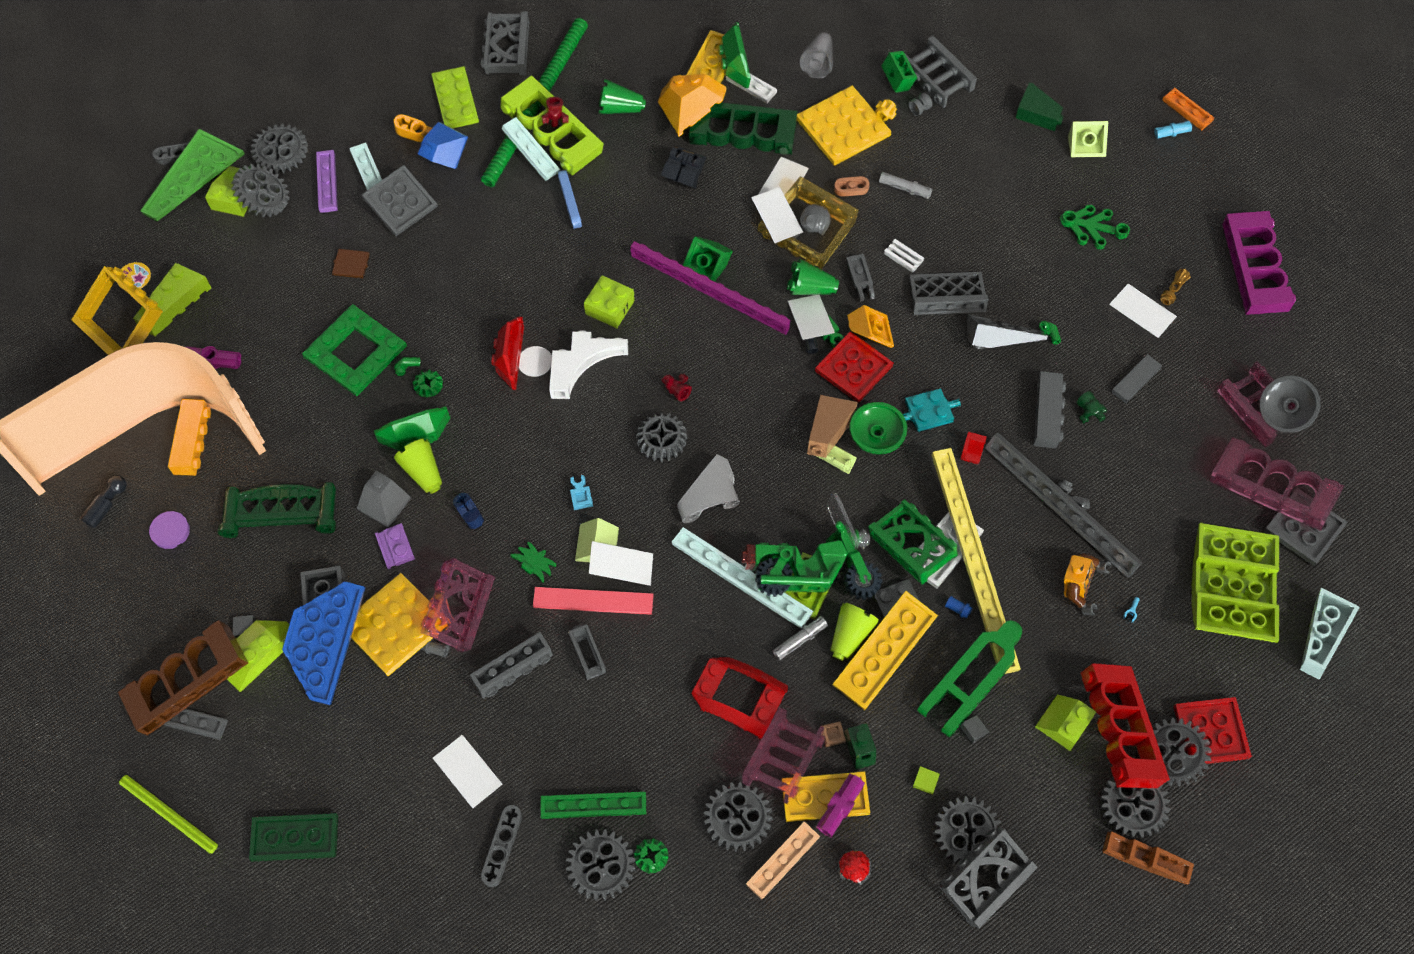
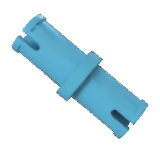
(1173, 129)

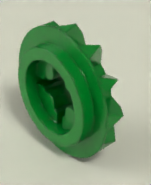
(422, 388)
(660, 858)

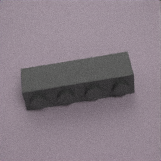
(1048, 410)

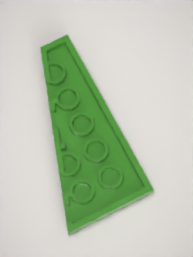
(195, 167)

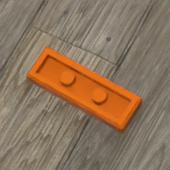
(1188, 109)

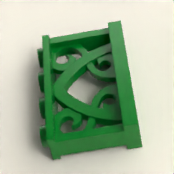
(922, 526)

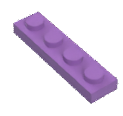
(326, 181)

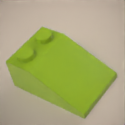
(221, 196)

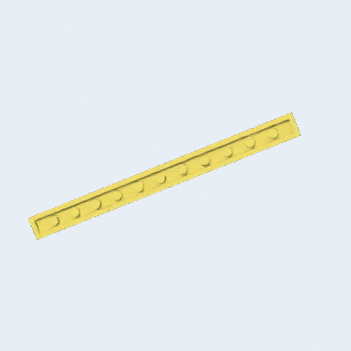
(971, 548)

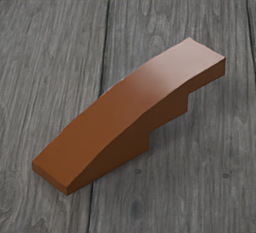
(1148, 858)

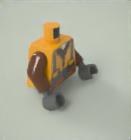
(1079, 578)

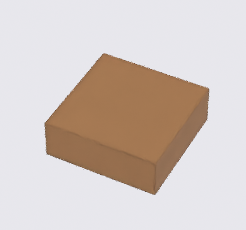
(834, 734)

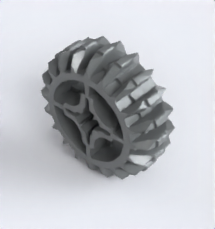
(647, 434)

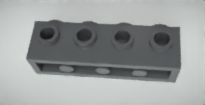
(511, 665)

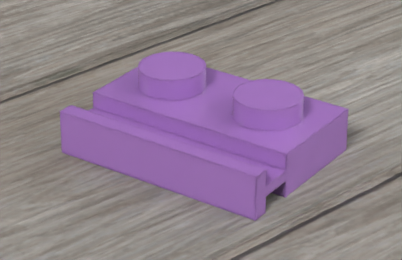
(394, 546)

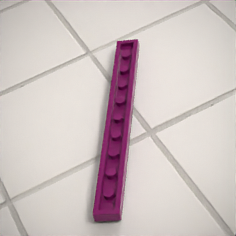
(710, 288)

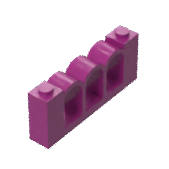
(1265, 299)

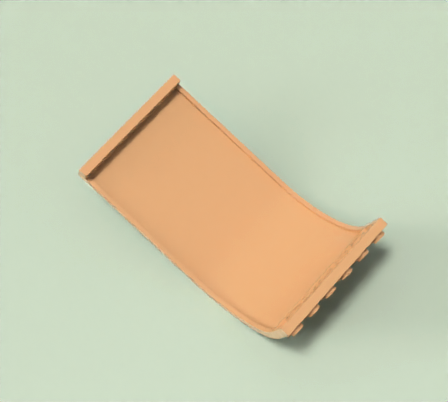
(109, 401)

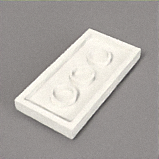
(948, 529)

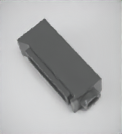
(581, 633)

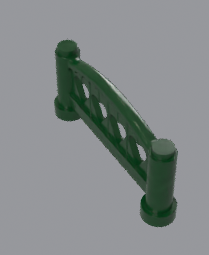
(320, 512)

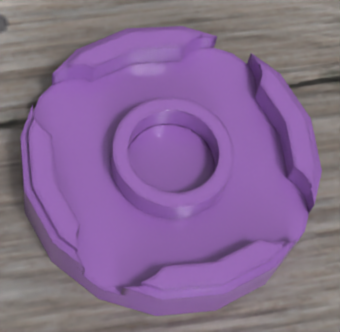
(169, 530)

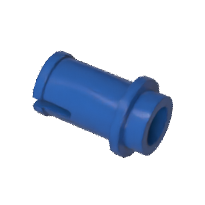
(958, 607)

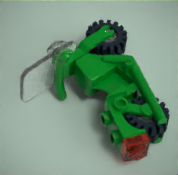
(822, 568)

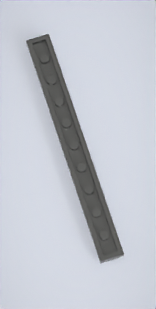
(1063, 505)

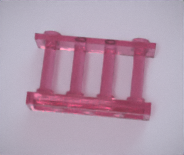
(1243, 406)
(771, 739)

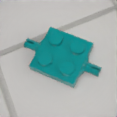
(930, 409)

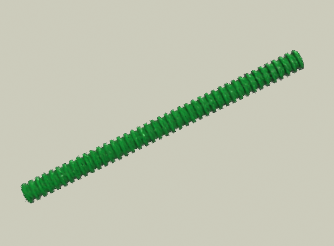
(547, 80)

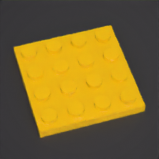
(843, 125)
(390, 624)

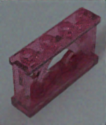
(480, 591)

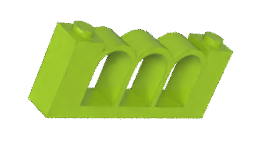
(571, 159)

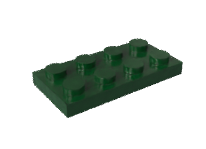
(293, 837)

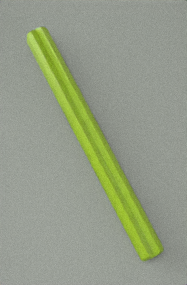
(168, 814)

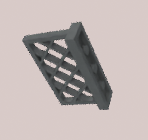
(949, 303)

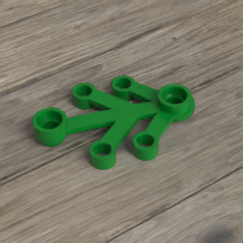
(1092, 225)

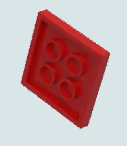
(854, 367)
(1222, 726)

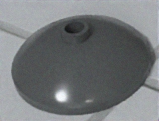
(1278, 397)

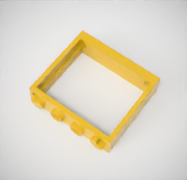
(93, 300)

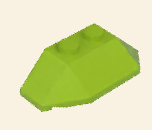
(261, 646)

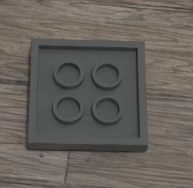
(399, 200)
(1302, 538)

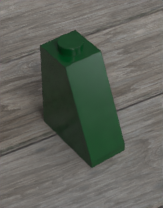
(1039, 109)

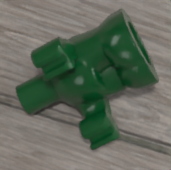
(1091, 406)

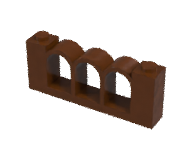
(137, 695)

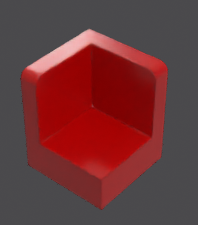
(973, 448)

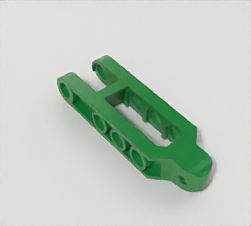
(1006, 638)

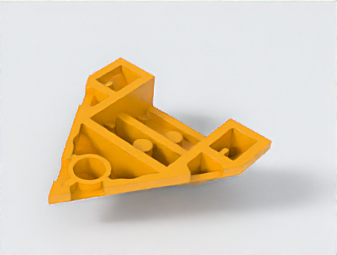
(689, 99)

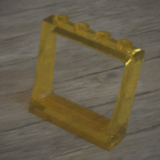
(838, 210)

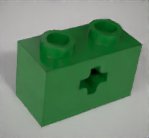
(899, 71)

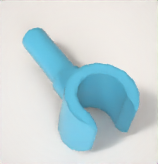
(1132, 609)

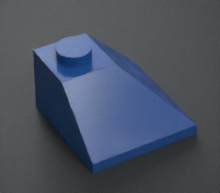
(443, 145)

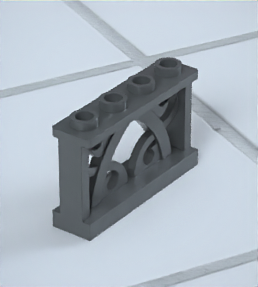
(518, 60)
(996, 897)

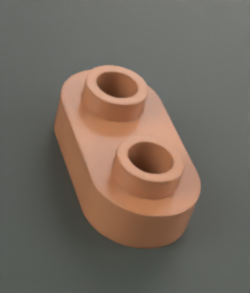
(850, 186)

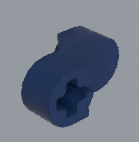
(468, 510)

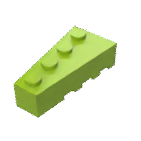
(174, 294)

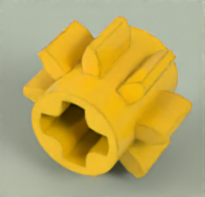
(885, 110)

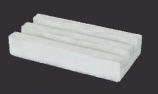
(905, 253)

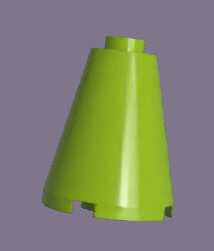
(420, 465)
(851, 630)

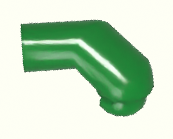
(1051, 330)
(404, 363)

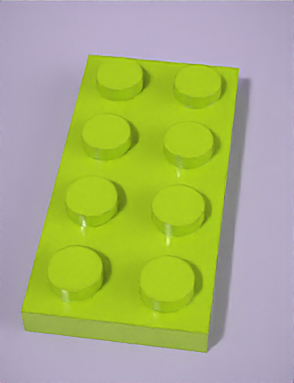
(455, 97)

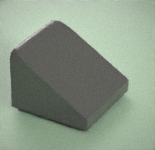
(974, 729)

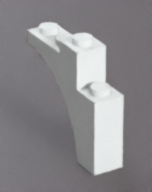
(584, 352)

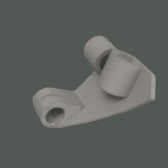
(710, 489)

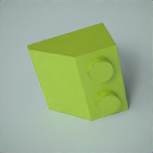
(1065, 720)

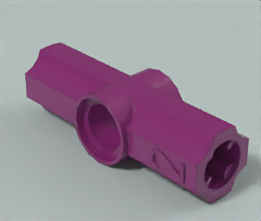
(220, 358)
(840, 805)

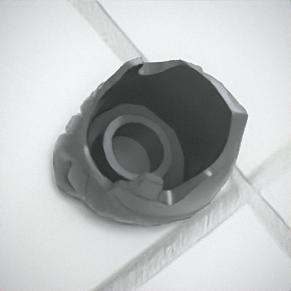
(815, 219)

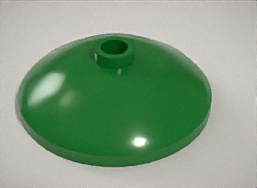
(882, 419)

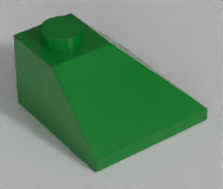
(707, 257)

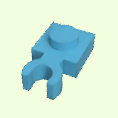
(580, 495)

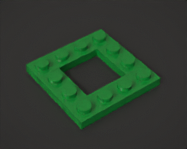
(354, 380)

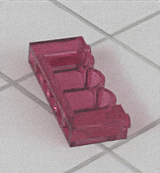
(1239, 452)

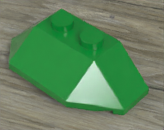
(734, 56)
(422, 425)

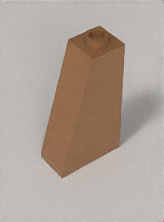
(830, 423)

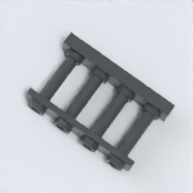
(950, 63)

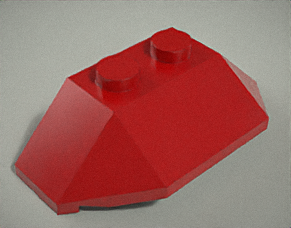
(508, 351)

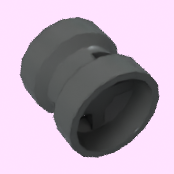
(920, 104)

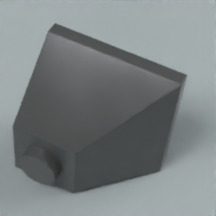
(382, 499)

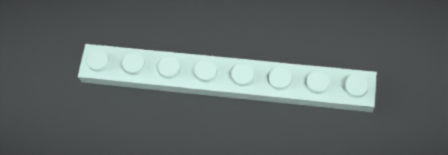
(739, 577)

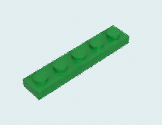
(593, 805)

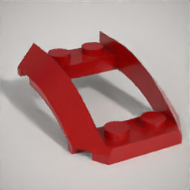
(765, 707)

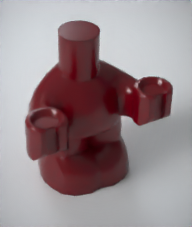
(554, 112)
(677, 387)

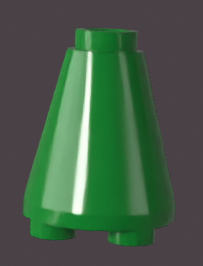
(810, 280)

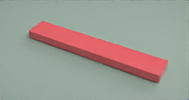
(593, 600)

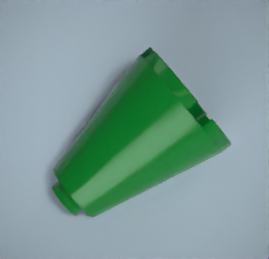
(618, 99)

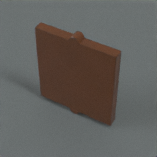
(350, 263)

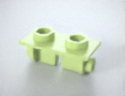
(840, 459)

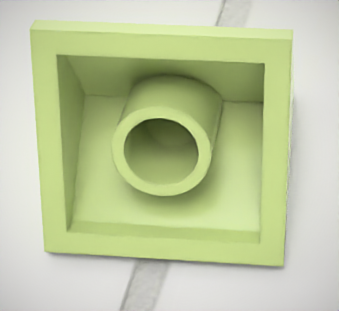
(1088, 138)
(596, 531)

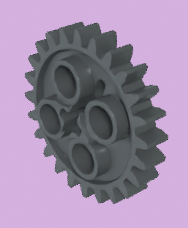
(288, 149)
(260, 190)
(1191, 763)
(1134, 823)
(723, 828)
(948, 831)
(607, 883)

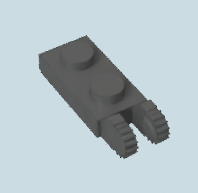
(860, 275)

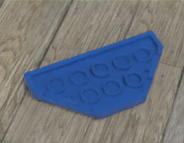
(321, 637)

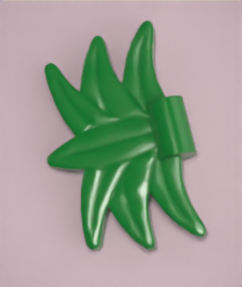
(534, 561)

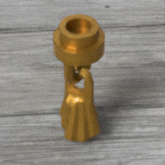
(1181, 277)

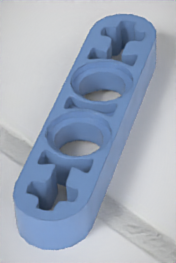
(569, 199)

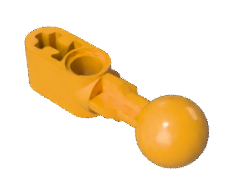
(406, 127)

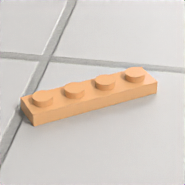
(782, 860)

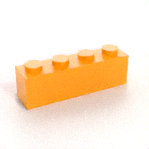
(189, 437)

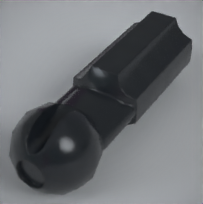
(102, 503)

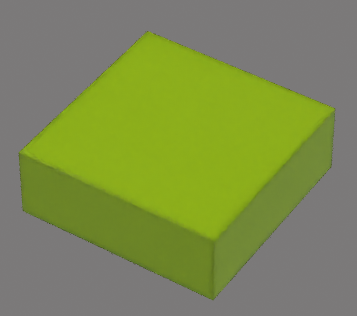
(926, 780)

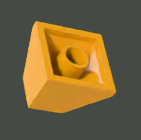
(871, 324)

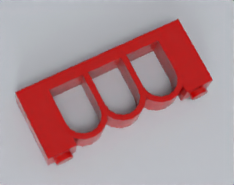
(1127, 771)

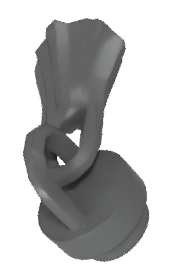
(1082, 502)

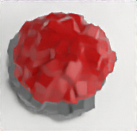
(854, 866)

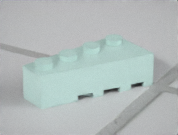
(1327, 627)

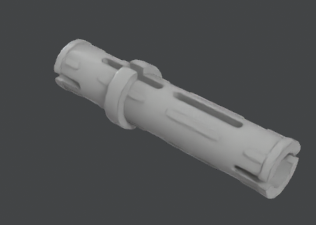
(908, 186)
(807, 632)

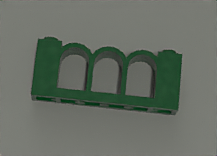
(781, 142)

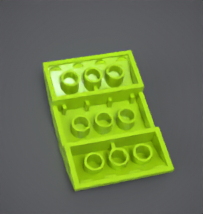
(1236, 582)

